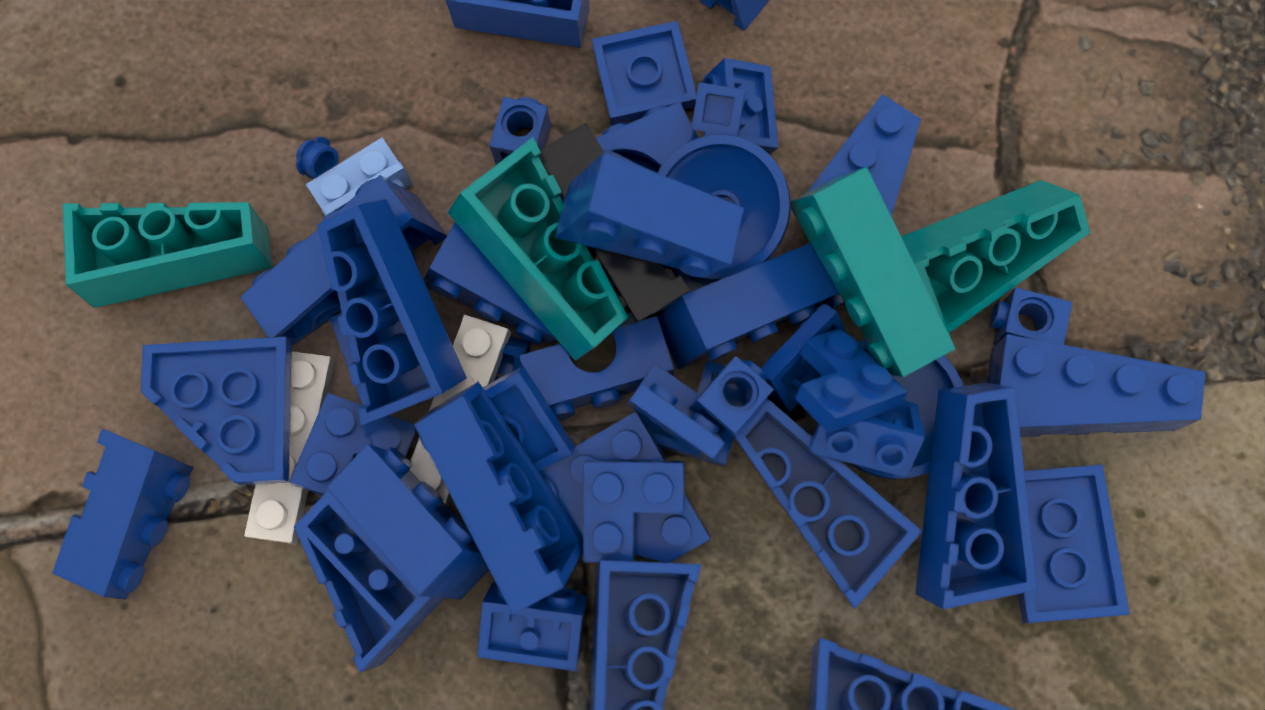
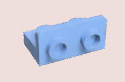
(340, 183)

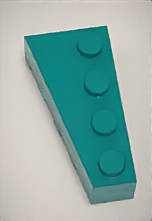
(514, 223)
(994, 247)
(158, 248)
(873, 272)

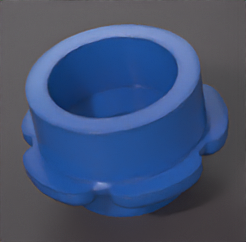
(316, 157)

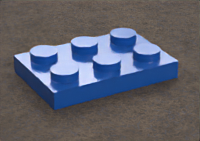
(1072, 547)

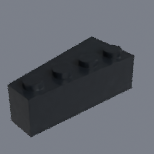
(639, 283)

